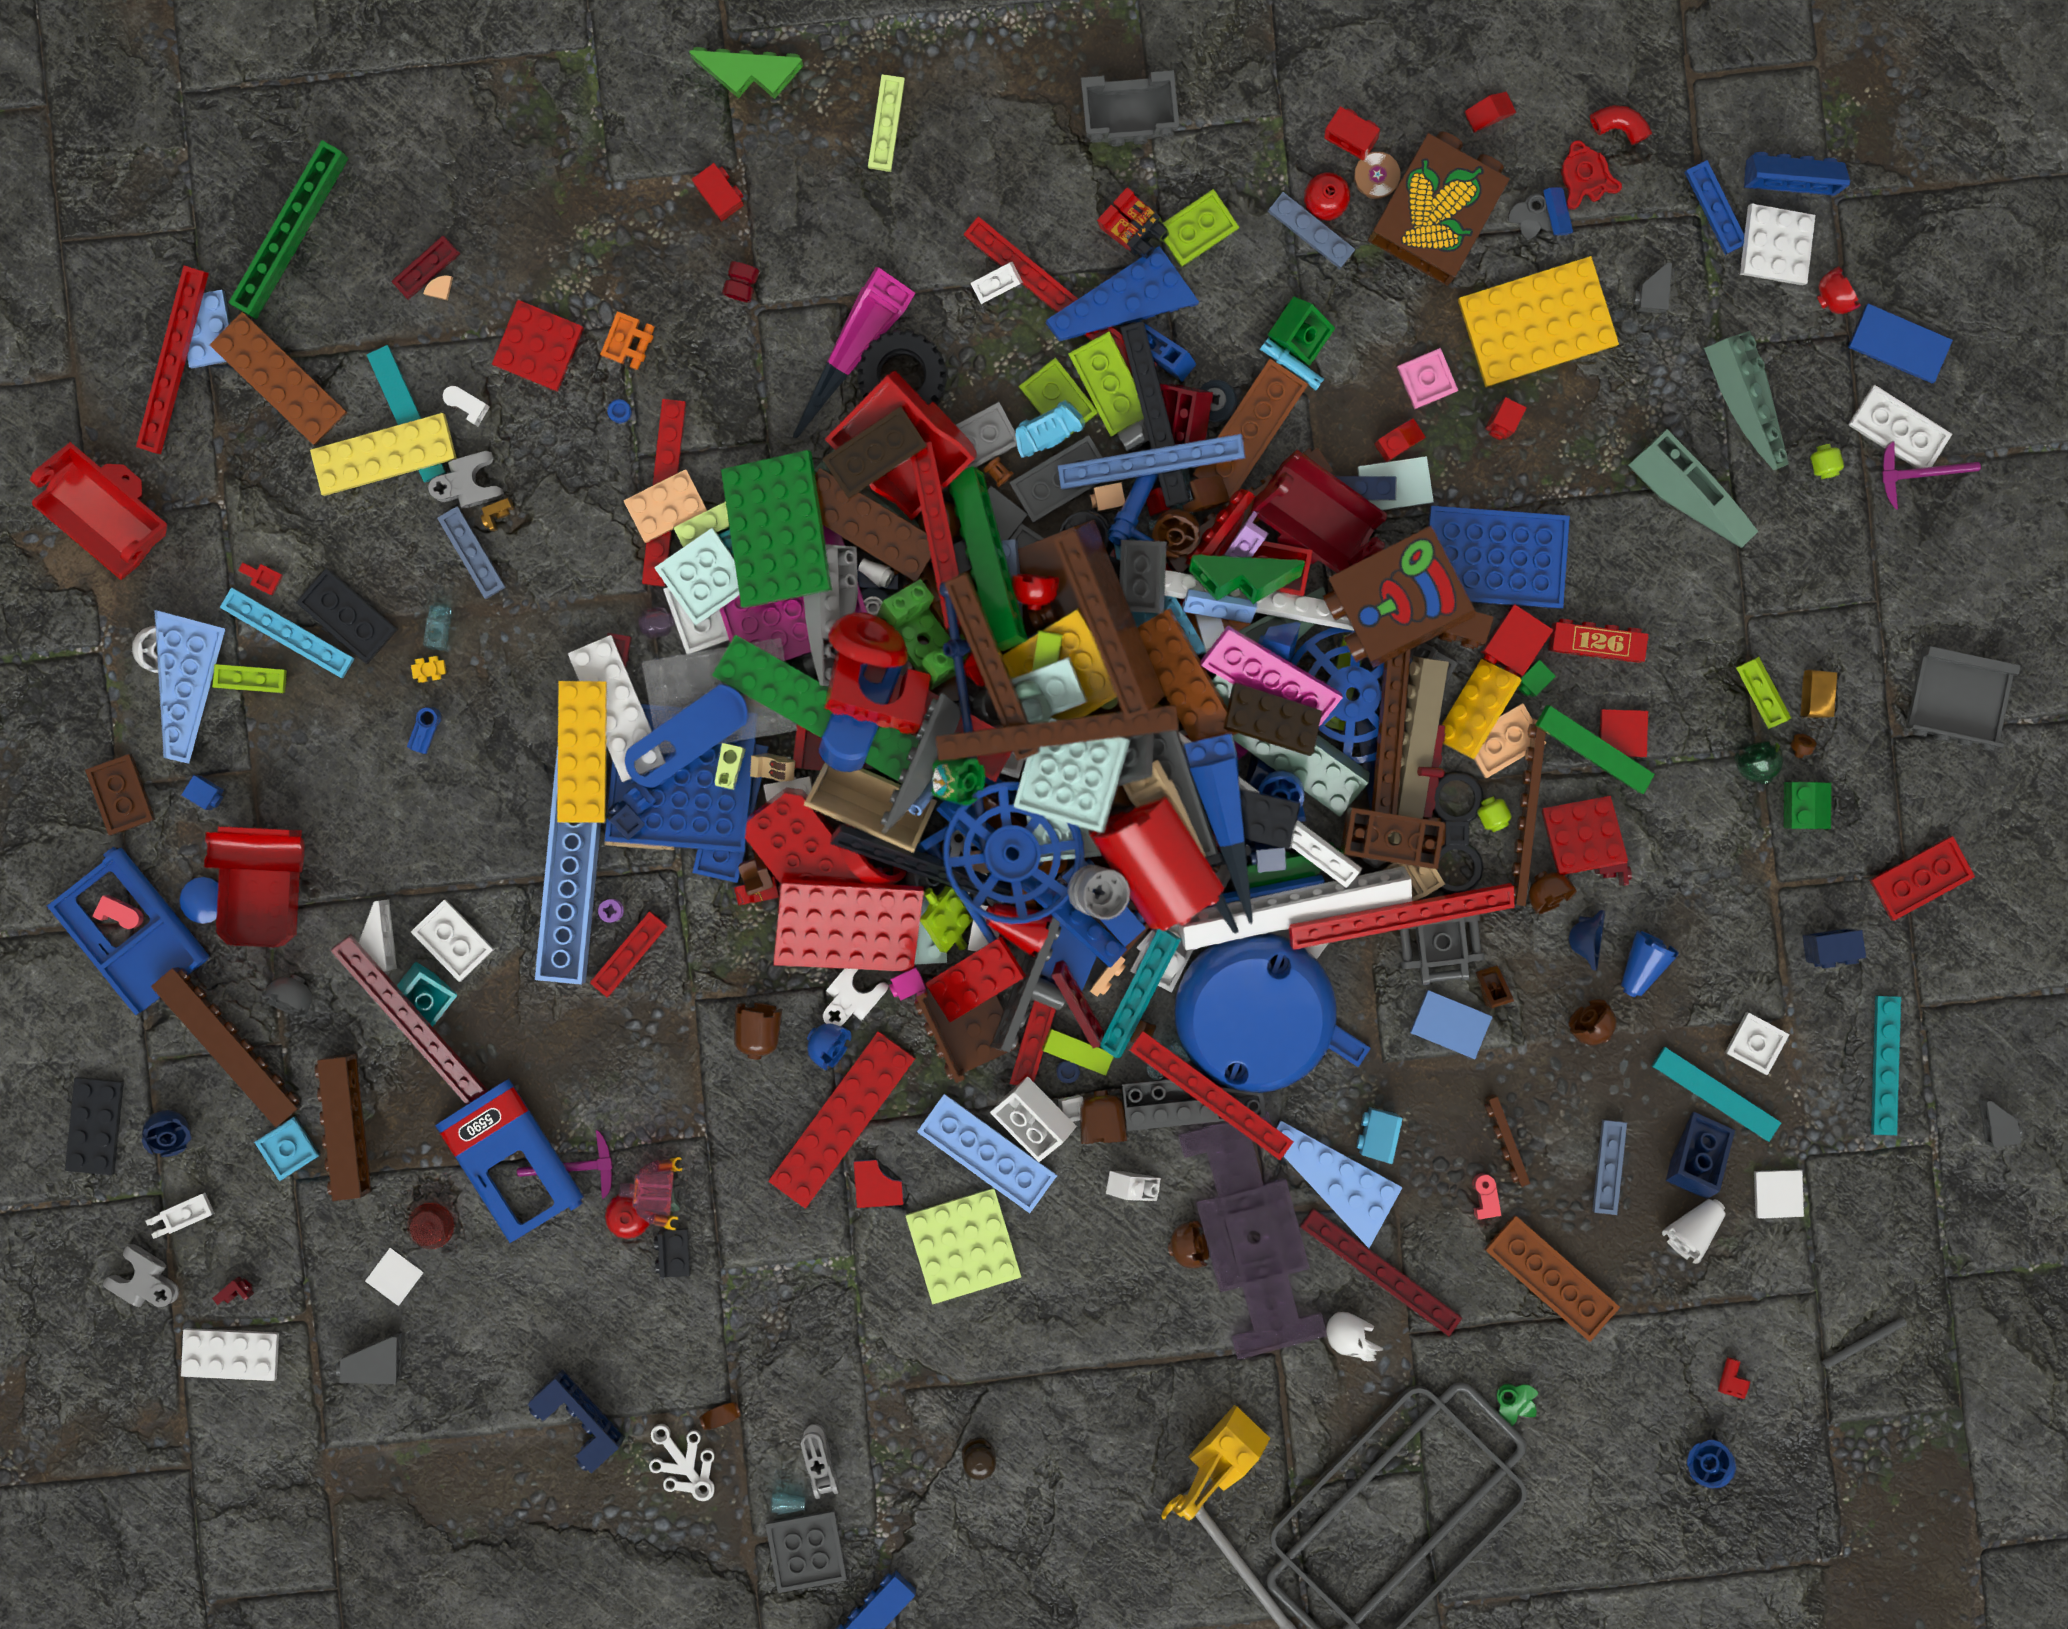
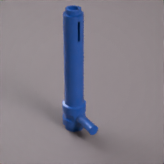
(1127, 518)

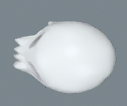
(1343, 1335)

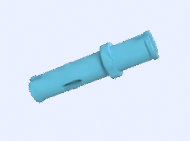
(1291, 363)

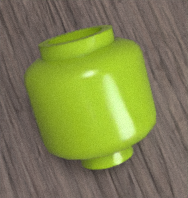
(1827, 461)
(1494, 814)

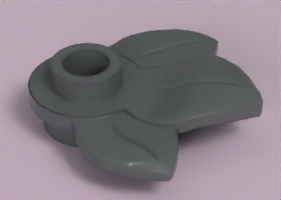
(1530, 219)

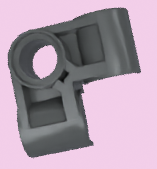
(1134, 436)

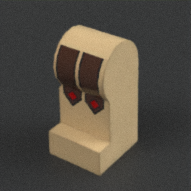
(772, 767)

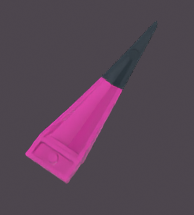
(873, 313)

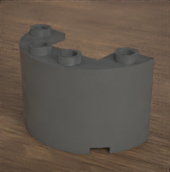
(1130, 108)

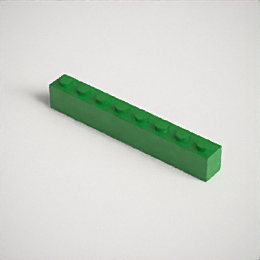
(289, 229)
(987, 558)

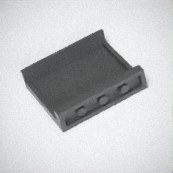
(1960, 697)

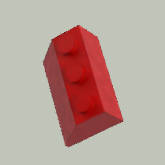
(1279, 551)

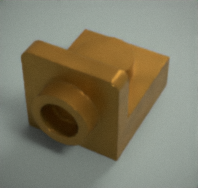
(499, 509)

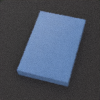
(1451, 1024)

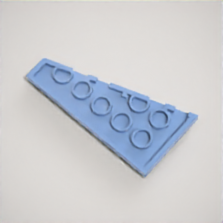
(185, 673)
(1349, 1188)

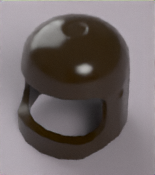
(979, 1461)

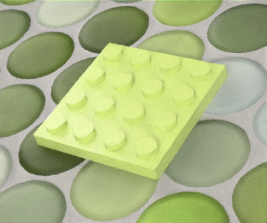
(963, 1245)

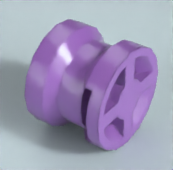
(615, 910)

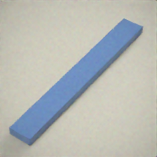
(1151, 461)

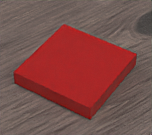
(1625, 731)

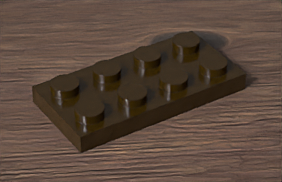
(874, 452)
(1272, 719)

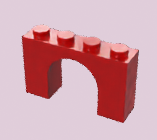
(847, 698)

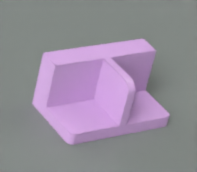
(1247, 539)

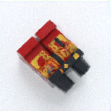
(1132, 224)

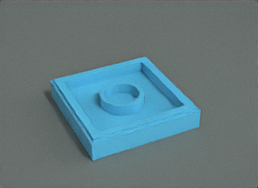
(287, 1148)

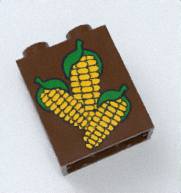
(1439, 207)

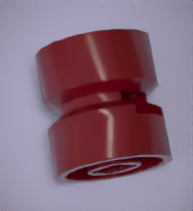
(740, 284)

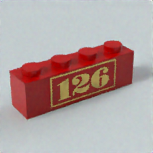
(1598, 642)

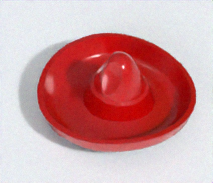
(868, 640)

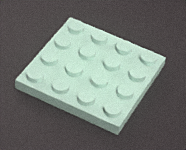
(1073, 781)

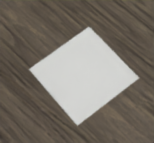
(394, 1276)

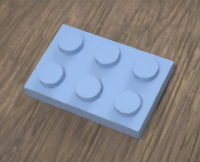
(210, 322)

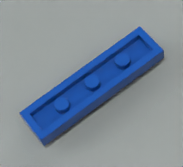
(1715, 207)

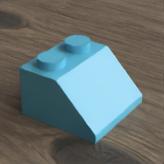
(1379, 1135)

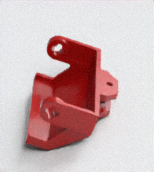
(98, 508)

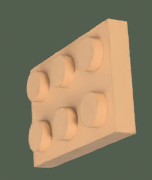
(665, 505)
(1505, 742)

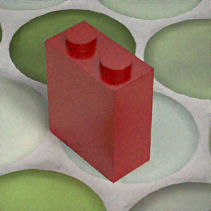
(1516, 641)

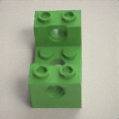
(911, 617)

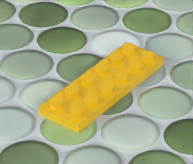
(582, 751)

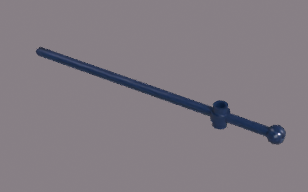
(957, 649)

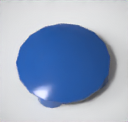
(200, 900)

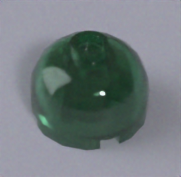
(1760, 762)

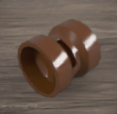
(1045, 616)

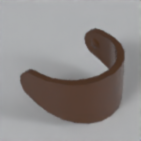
(720, 1416)

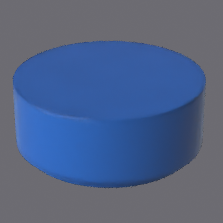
(619, 411)

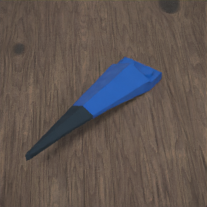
(1216, 775)

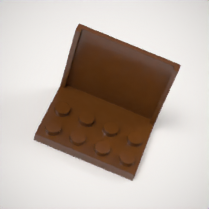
(965, 1040)

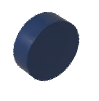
(1067, 1071)

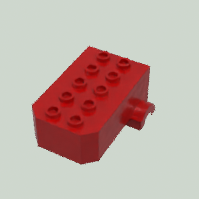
(796, 840)
(256, 884)

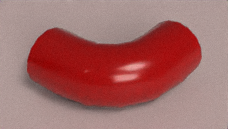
(1621, 118)

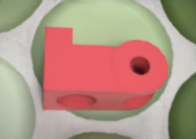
(124, 913)
(1487, 1196)

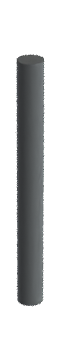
(1864, 1342)

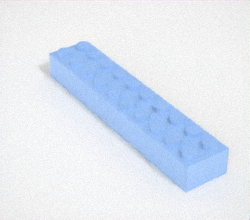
(567, 897)

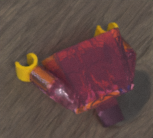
(653, 1192)

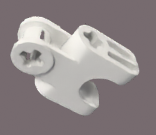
(849, 999)

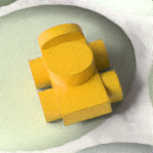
(432, 669)

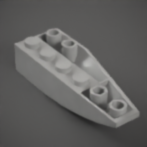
(827, 607)

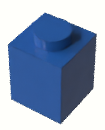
(203, 793)

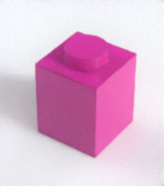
(907, 984)

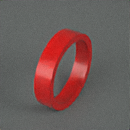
(866, 872)

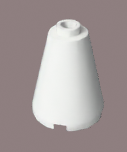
(1696, 1229)

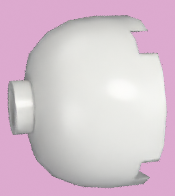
(145, 649)

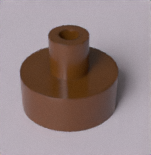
(1803, 745)

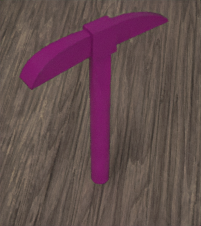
(1891, 475)
(603, 1163)

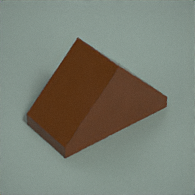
(1493, 987)

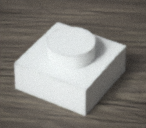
(1071, 1107)

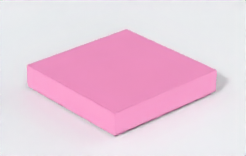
(1427, 378)

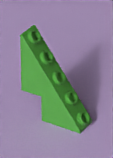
(740, 69)

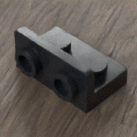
(673, 1253)

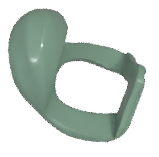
(1029, 690)

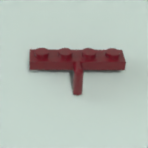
(1433, 772)

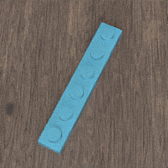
(287, 632)

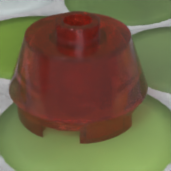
(430, 1226)

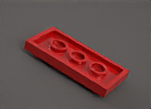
(1922, 878)
(975, 979)

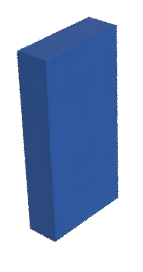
(1558, 211)
(1348, 1046)

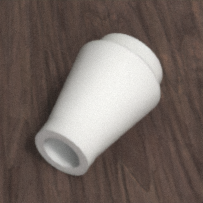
(877, 573)

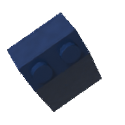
(1701, 1156)

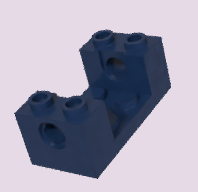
(605, 1437)

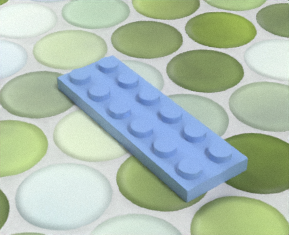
(987, 1153)

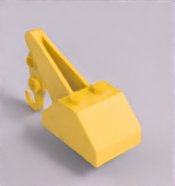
(1223, 1457)

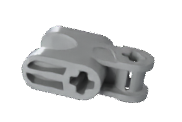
(462, 482)
(146, 1282)
(818, 1461)

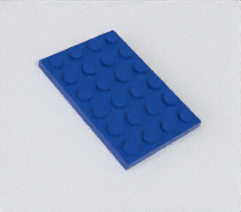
(1505, 554)

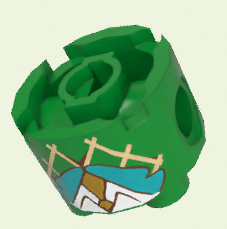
(958, 780)

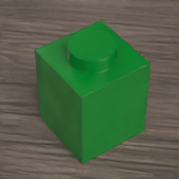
(1535, 679)

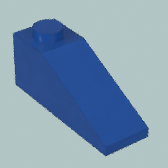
(1169, 355)

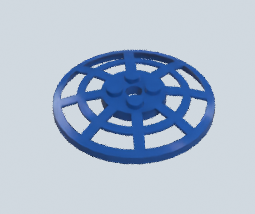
(1342, 680)
(1000, 866)

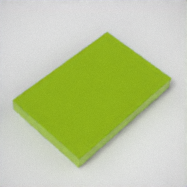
(1198, 227)
(1053, 386)

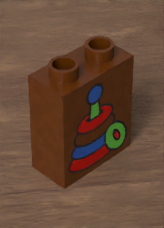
(1399, 598)

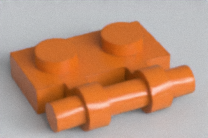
(620, 339)

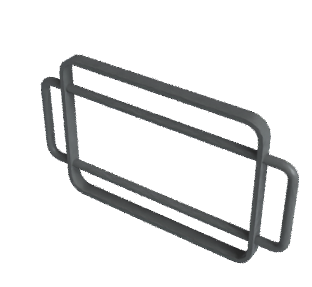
(1439, 1403)

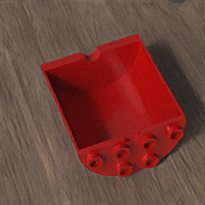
(1160, 862)

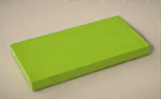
(1108, 382)

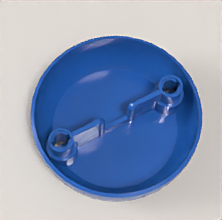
(1255, 1013)

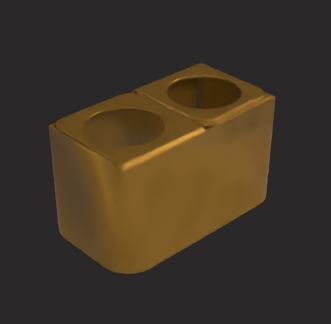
(1818, 694)

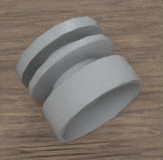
(1110, 892)

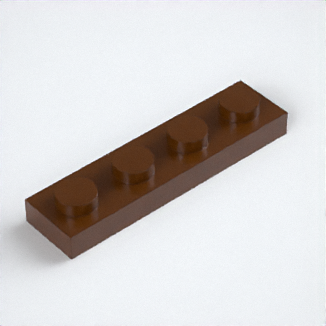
(1503, 1132)

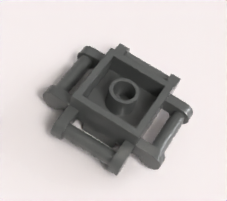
(1442, 945)

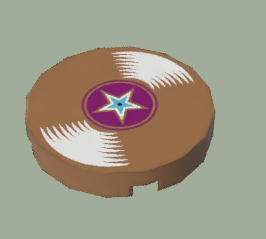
(1377, 175)

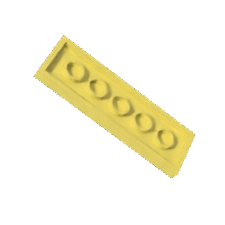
(383, 454)

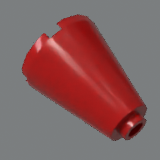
(1026, 936)

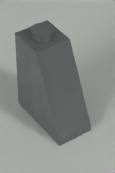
(373, 1363)

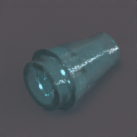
(785, 1503)

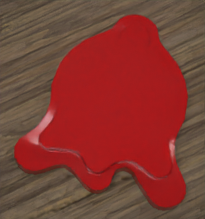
(1586, 174)

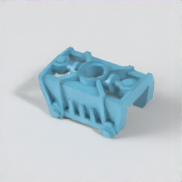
(1048, 429)

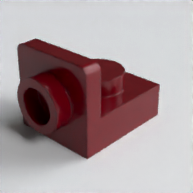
(1623, 870)
(228, 1293)

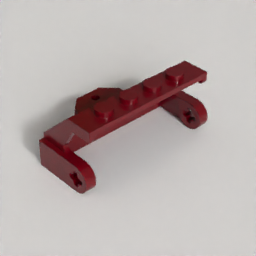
(1319, 514)

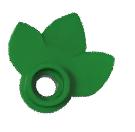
(1518, 1404)

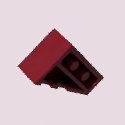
(1187, 412)

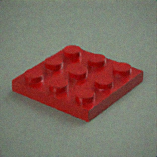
(537, 345)
(1584, 835)

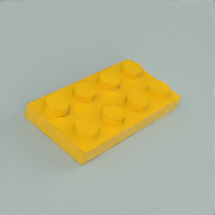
(1478, 708)

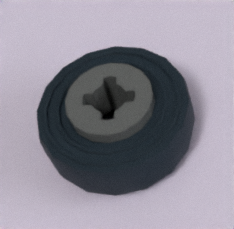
(1223, 406)

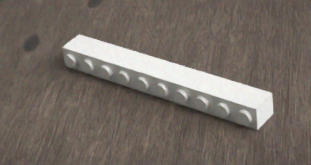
(1299, 905)

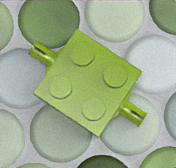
(945, 919)

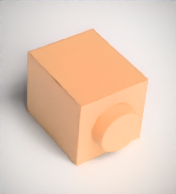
(1108, 497)

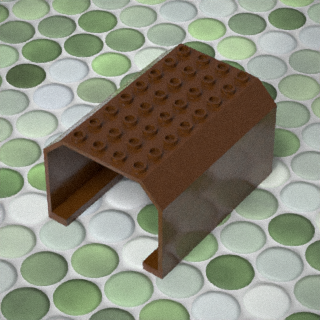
(1085, 584)

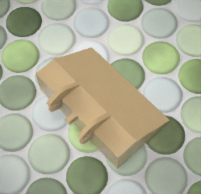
(861, 801)

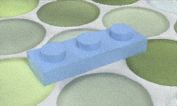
(1225, 608)

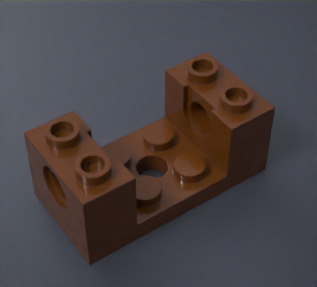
(1368, 832)

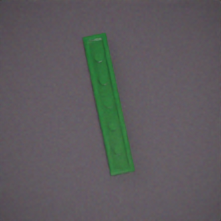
(1594, 749)

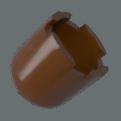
(757, 1029)
(1102, 1119)

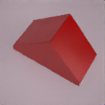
(1490, 111)

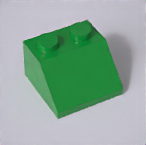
(1301, 330)
(1807, 805)

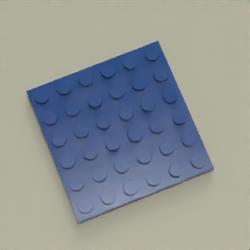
(689, 805)

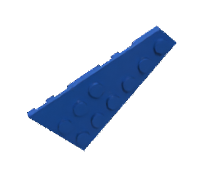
(1131, 295)

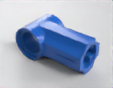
(424, 732)

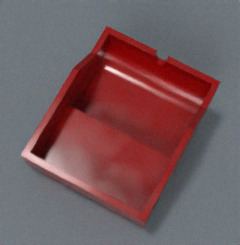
(950, 446)

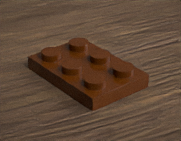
(120, 794)

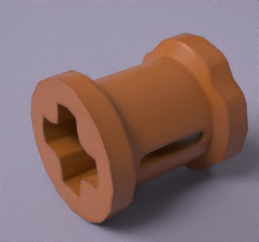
(998, 471)

